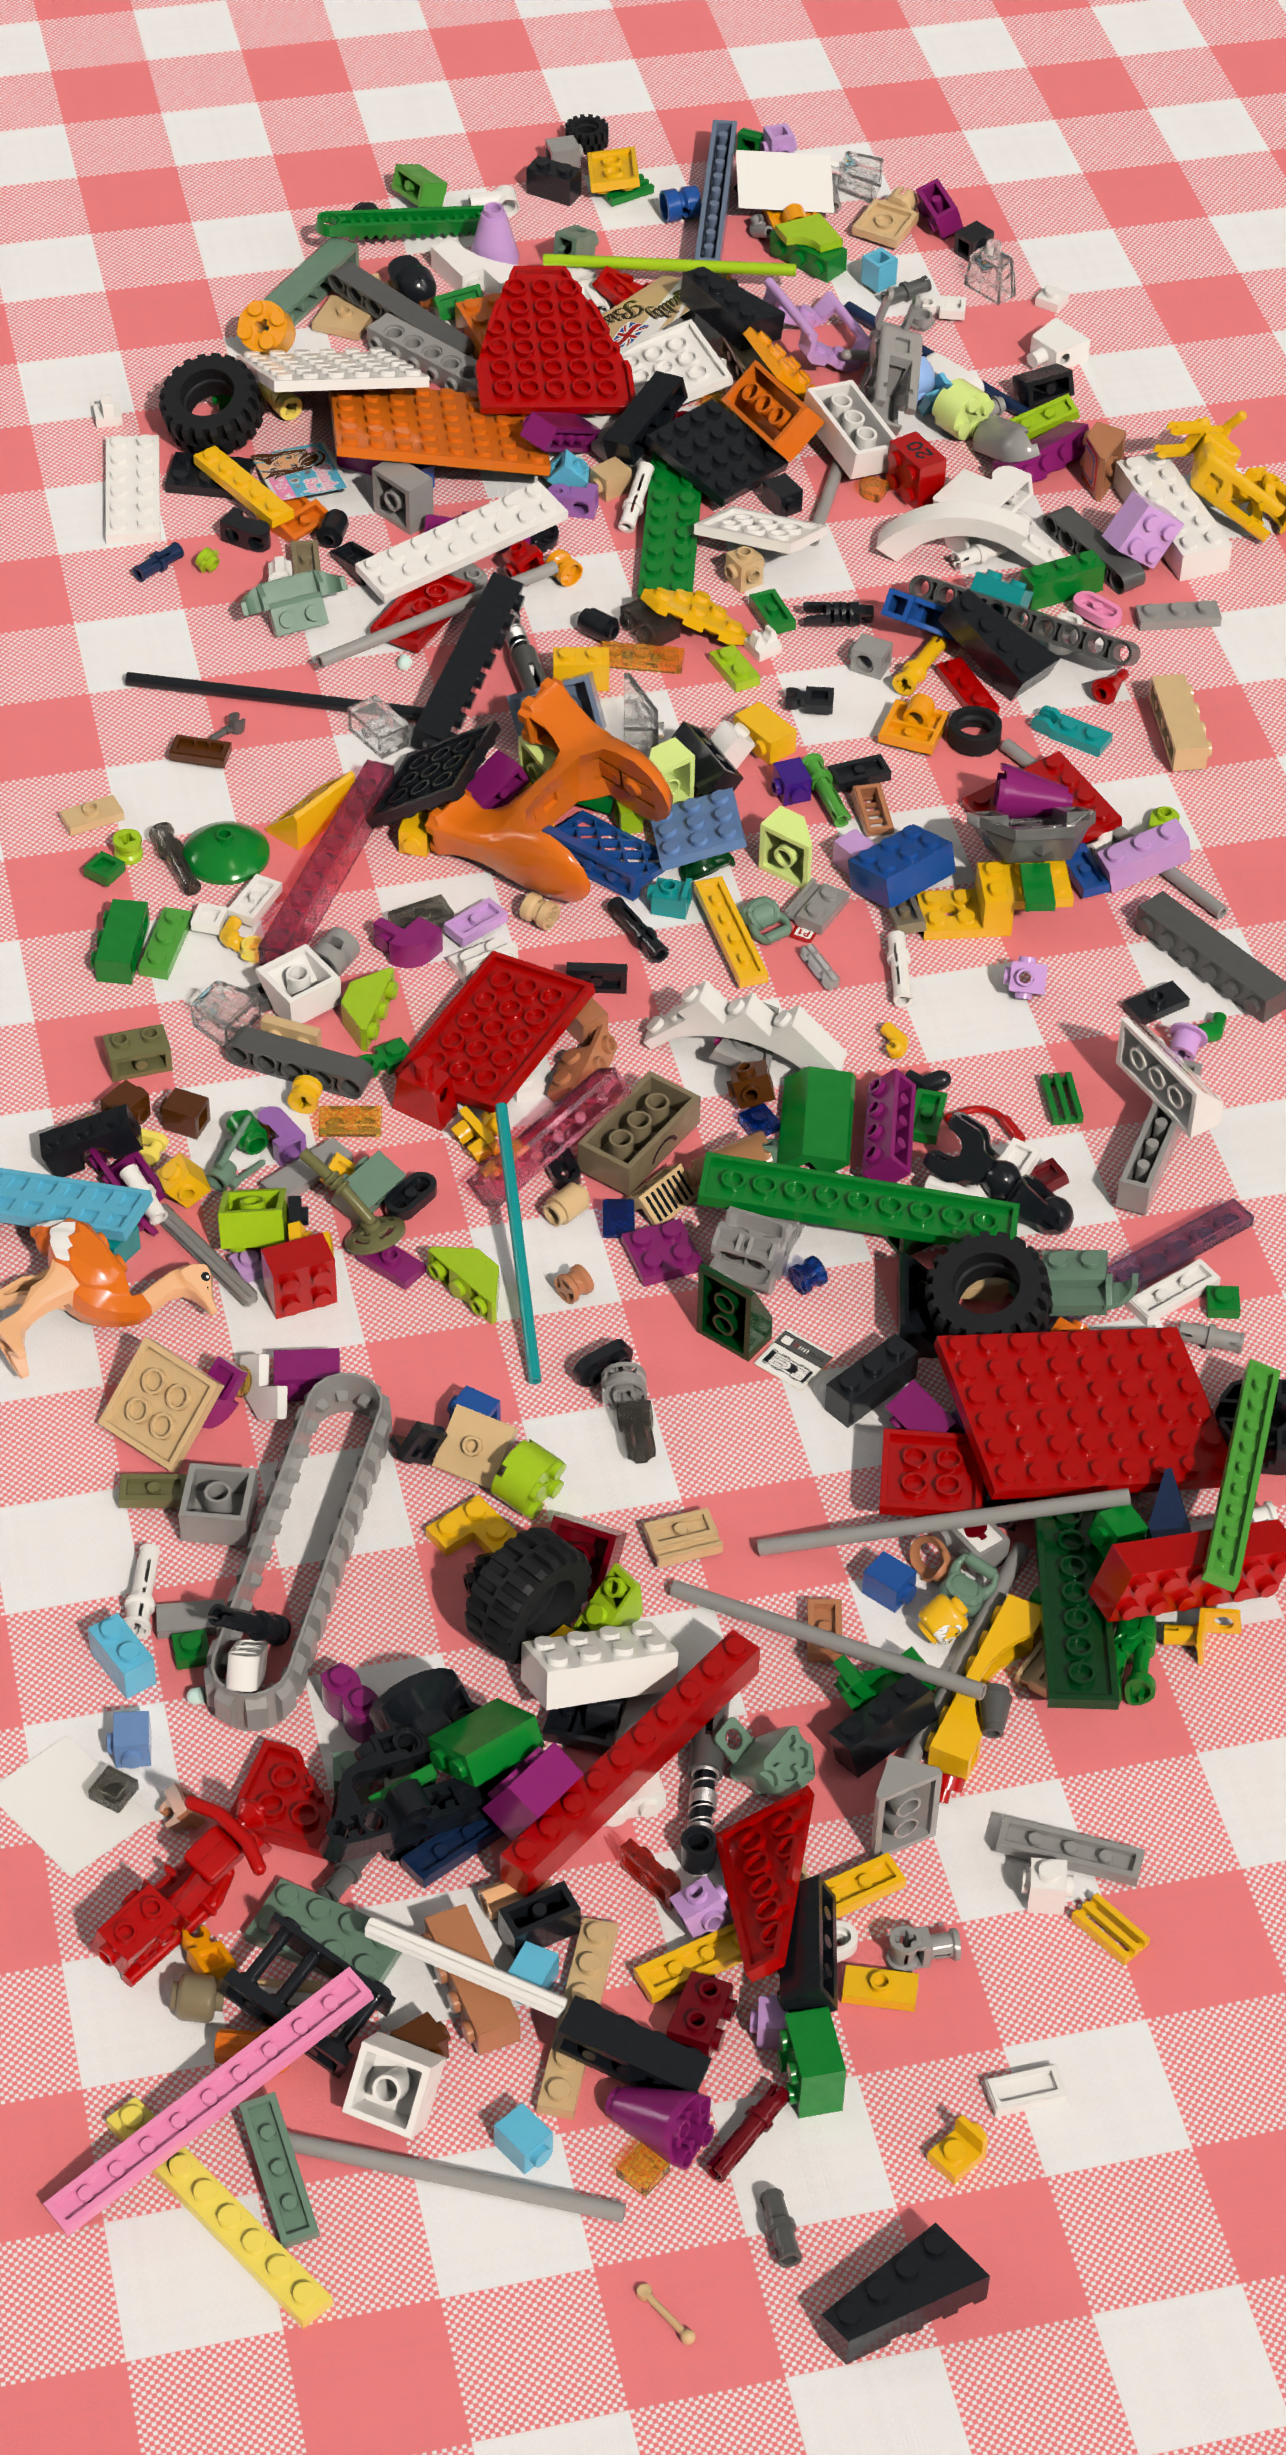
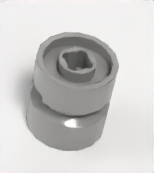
(337, 949)

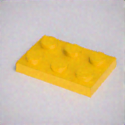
(613, 170)

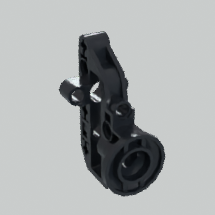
(410, 1812)

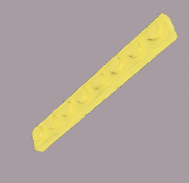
(231, 2224)

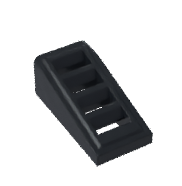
(346, 559)

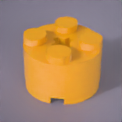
(264, 315)

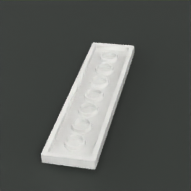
(461, 541)

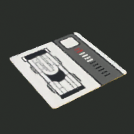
(794, 1359)

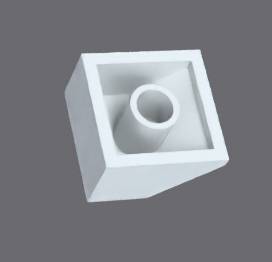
(300, 985)

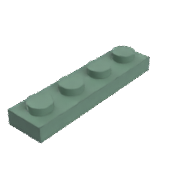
(279, 2170)

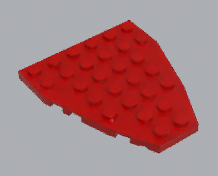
(550, 350)

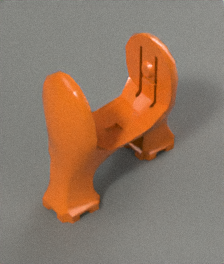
(586, 768)

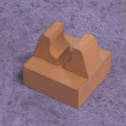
(182, 1816)

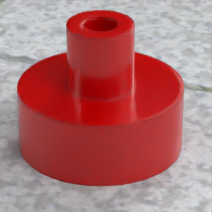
(949, 1784)

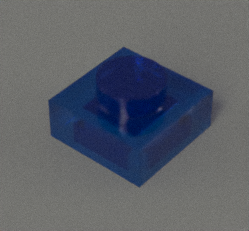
(759, 1119)

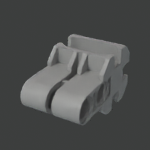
(754, 1248)

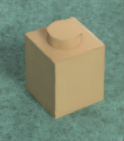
(612, 478)

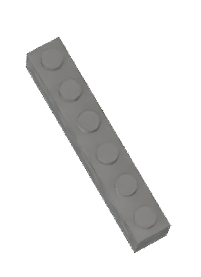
(1149, 1157)

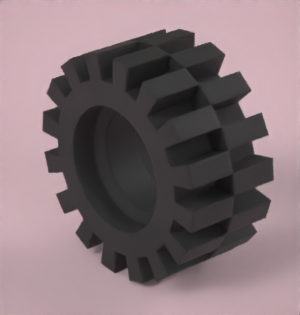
(588, 132)

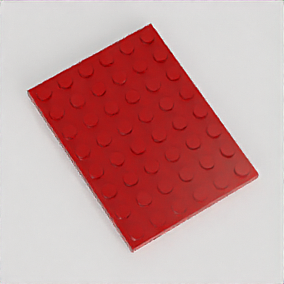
(1083, 1411)

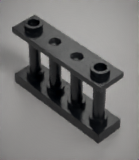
(270, 2008)

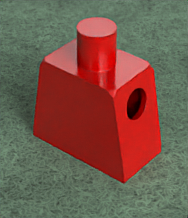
(425, 1094)

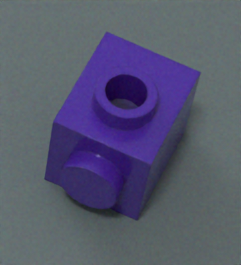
(791, 781)

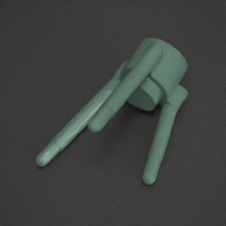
(223, 1170)

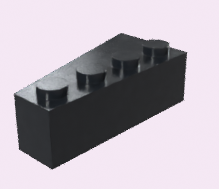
(729, 307)
(997, 645)

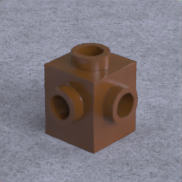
(751, 1084)

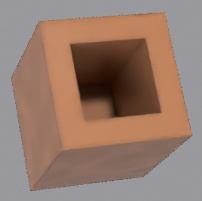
(587, 1021)

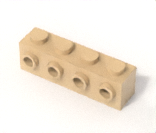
(1179, 722)

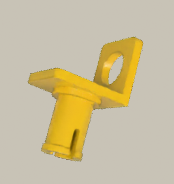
(1196, 1634)

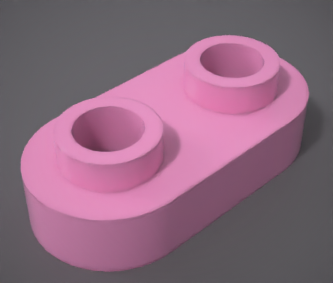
(1097, 609)

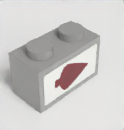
(984, 1541)

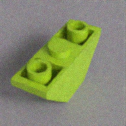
(367, 1004)
(468, 1276)
(614, 1603)

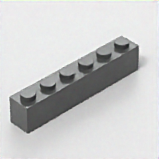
(1212, 956)

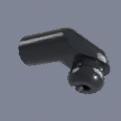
(933, 1081)

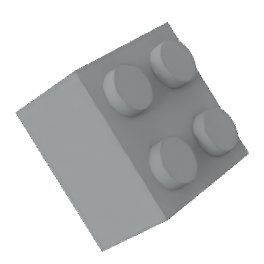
(402, 495)
(218, 1504)

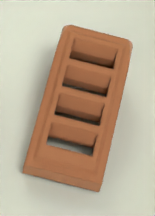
(874, 793)

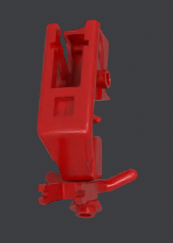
(187, 1895)

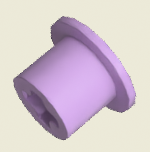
(1187, 1040)

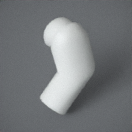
(1103, 841)

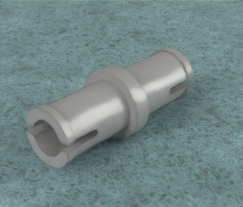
(1211, 1336)

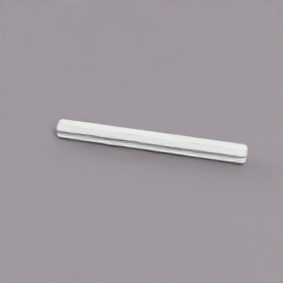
(466, 1967)

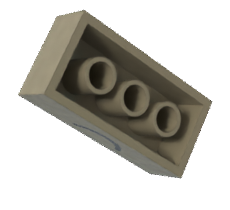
(639, 1133)

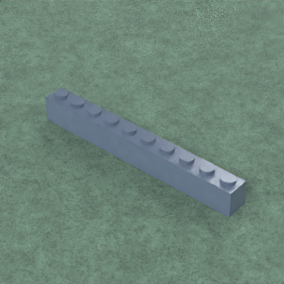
(716, 191)

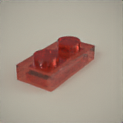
(649, 1873)

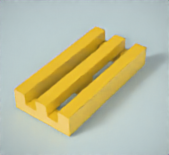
(1115, 1925)

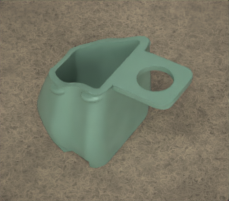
(771, 1762)

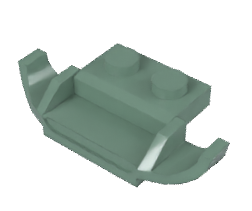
(294, 600)
(1083, 1284)

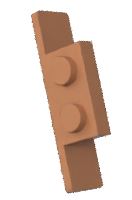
(581, 1062)

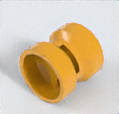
(569, 569)

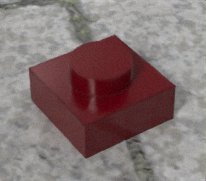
(1051, 1174)

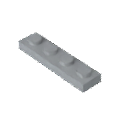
(1083, 1852)

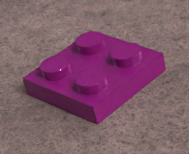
(661, 1252)

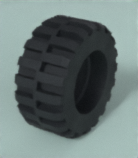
(206, 378)
(988, 1258)
(527, 1592)

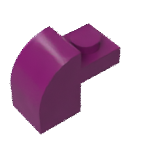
(409, 946)
(232, 1378)

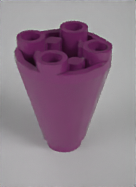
(664, 2120)

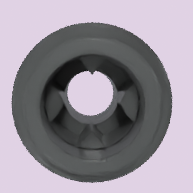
(995, 1710)

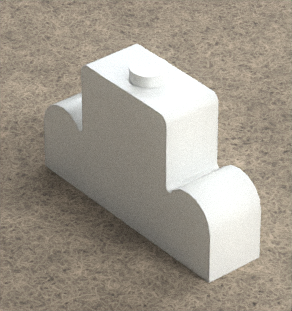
(1006, 490)

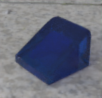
(618, 1217)

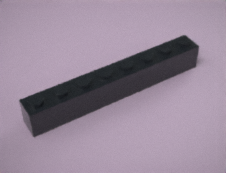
(469, 661)

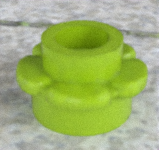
(207, 560)

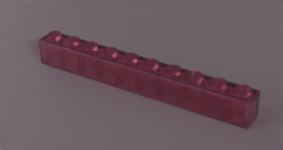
(327, 865)

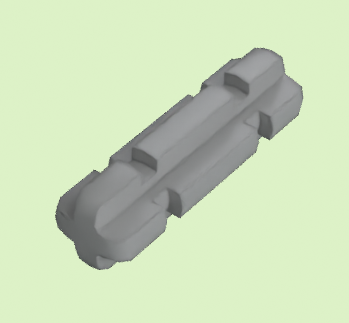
(820, 967)

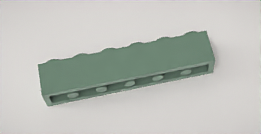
(309, 282)

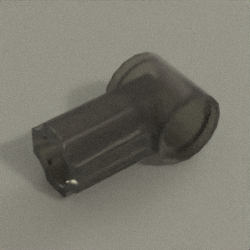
(636, 1423)

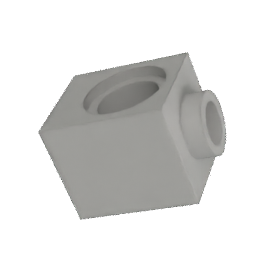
(870, 656)

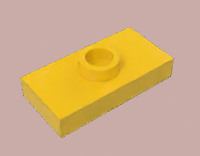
(880, 1988)

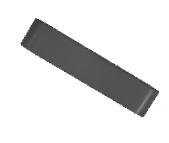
(1079, 535)
(290, 1058)

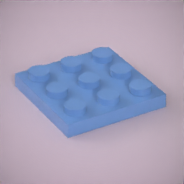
(699, 829)

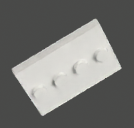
(760, 530)

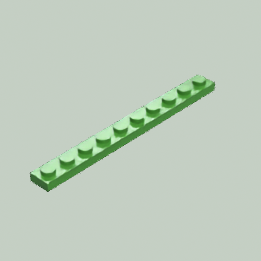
(1241, 1476)

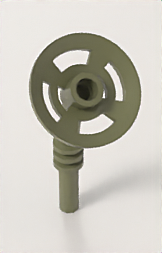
(371, 1225)

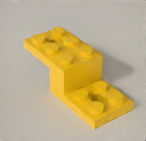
(989, 906)

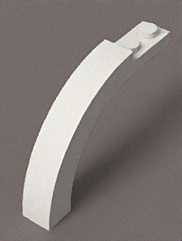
(963, 519)

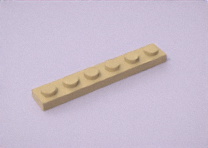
(588, 1981)

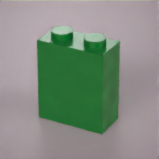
(485, 1742)

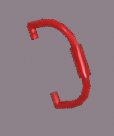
(1005, 1121)

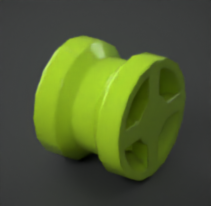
(128, 846)

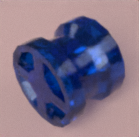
(807, 1275)

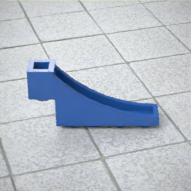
(915, 612)

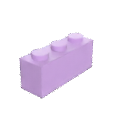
(1144, 855)

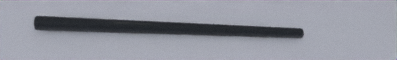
(257, 694)

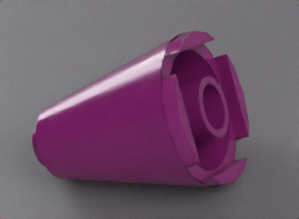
(1027, 794)

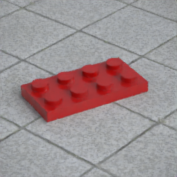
(419, 601)

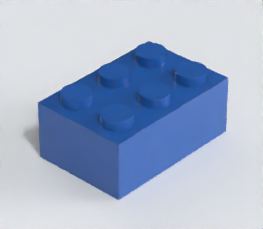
(901, 866)

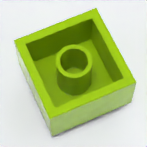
(253, 1218)

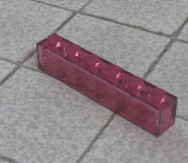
(552, 1133)

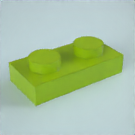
(734, 668)

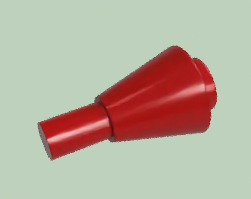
(1106, 689)

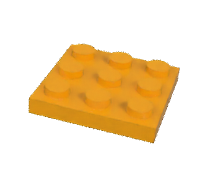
(783, 367)

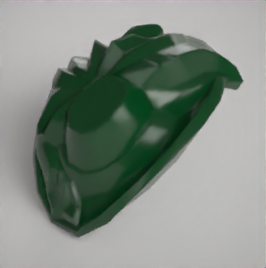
(706, 867)

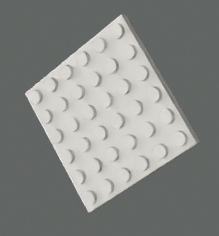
(332, 370)

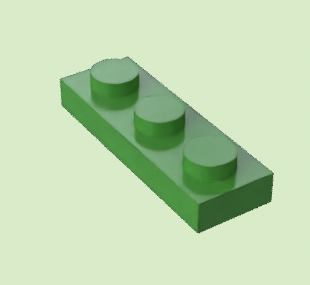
(165, 943)

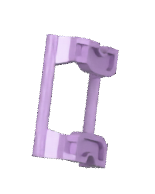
(808, 318)

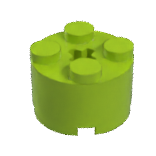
(529, 1478)

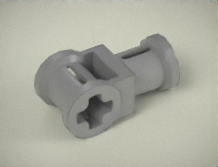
(921, 1947)

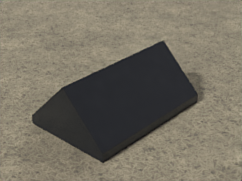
(913, 1316)

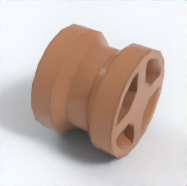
(573, 1284)

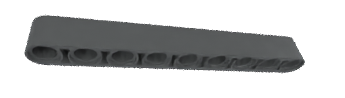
(1036, 622)

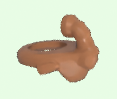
(930, 1574)

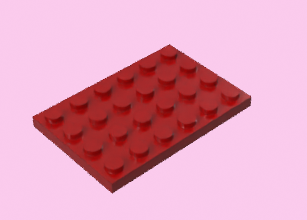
(500, 1028)

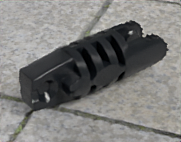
(837, 613)

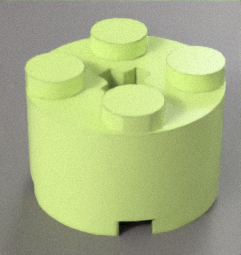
(961, 409)

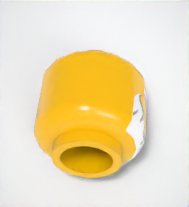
(943, 1619)

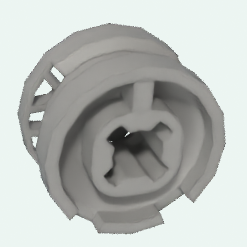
(623, 1385)

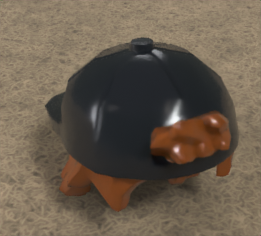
(412, 280)

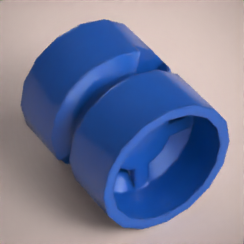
(680, 203)

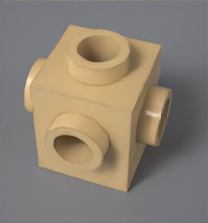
(744, 568)

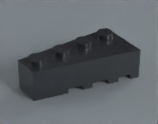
(906, 2292)

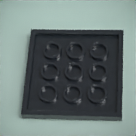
(716, 452)
(434, 775)

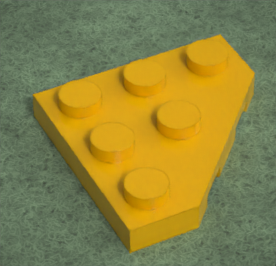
(696, 612)

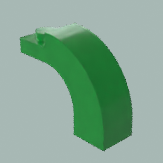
(862, 1686)

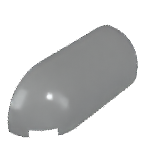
(1004, 440)

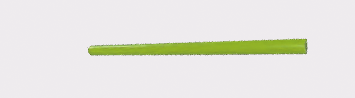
(670, 265)

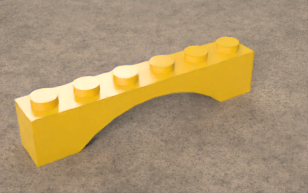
(1012, 1636)

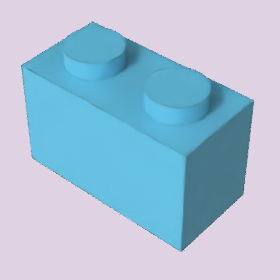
(122, 1655)

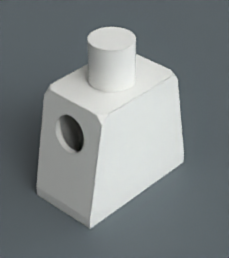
(1058, 344)

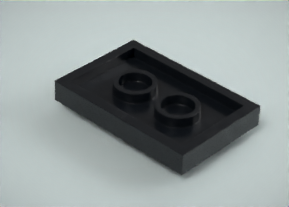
(188, 479)

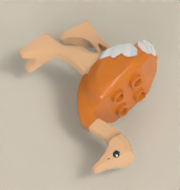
(88, 1285)

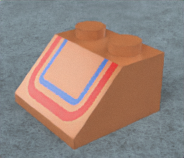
(1103, 448)

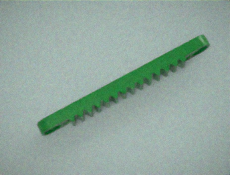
(399, 222)

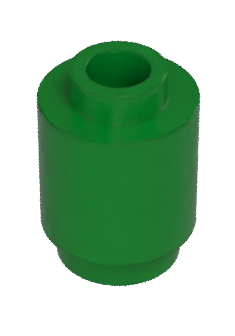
(254, 1138)

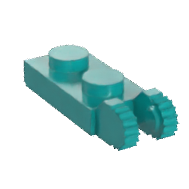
(1071, 731)

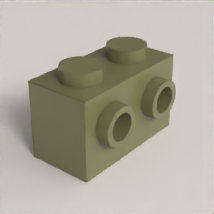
(137, 1053)

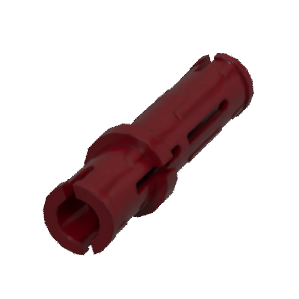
(757, 2120)

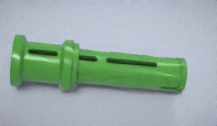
(823, 784)

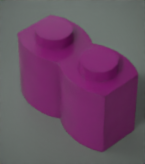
(348, 1701)

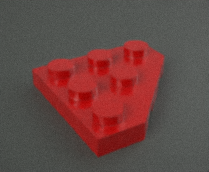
(289, 1796)

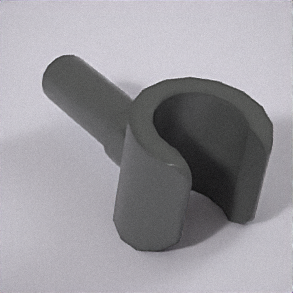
(234, 726)

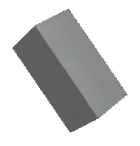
(905, 1805)

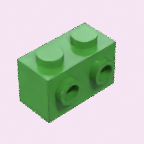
(419, 185)

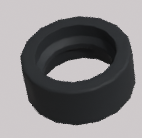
(974, 744)

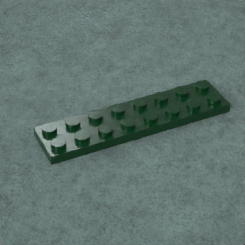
(1074, 1631)

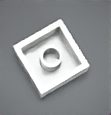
(394, 2084)

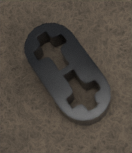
(569, 1165)

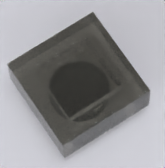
(113, 1789)

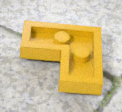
(470, 1522)

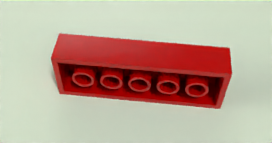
(1167, 1573)

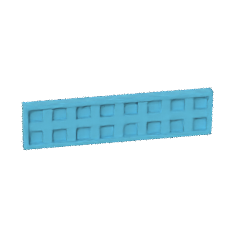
(39, 1198)

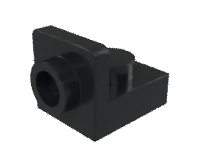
(419, 1444)

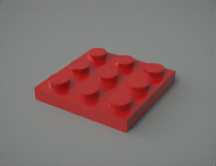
(928, 1473)

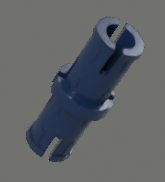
(158, 562)

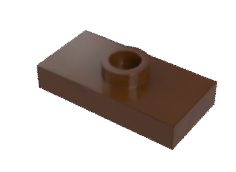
(200, 751)

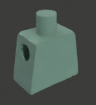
(575, 241)

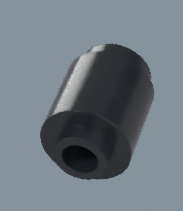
(332, 528)
(598, 624)

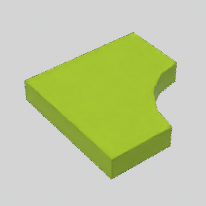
(811, 232)

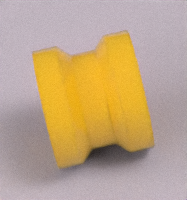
(305, 1094)

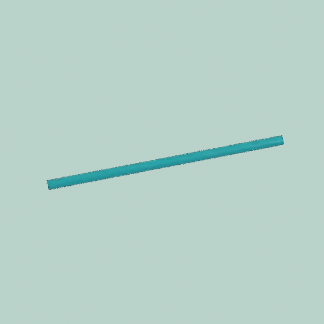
(518, 1244)

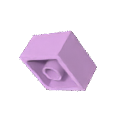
(1142, 530)

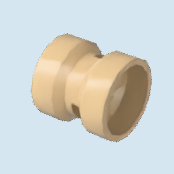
(541, 911)

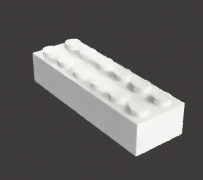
(1201, 544)

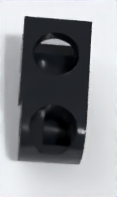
(245, 532)

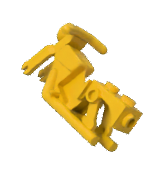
(1218, 480)

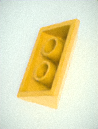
(312, 813)

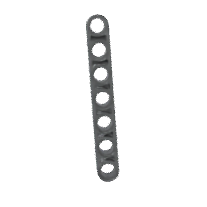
(379, 298)

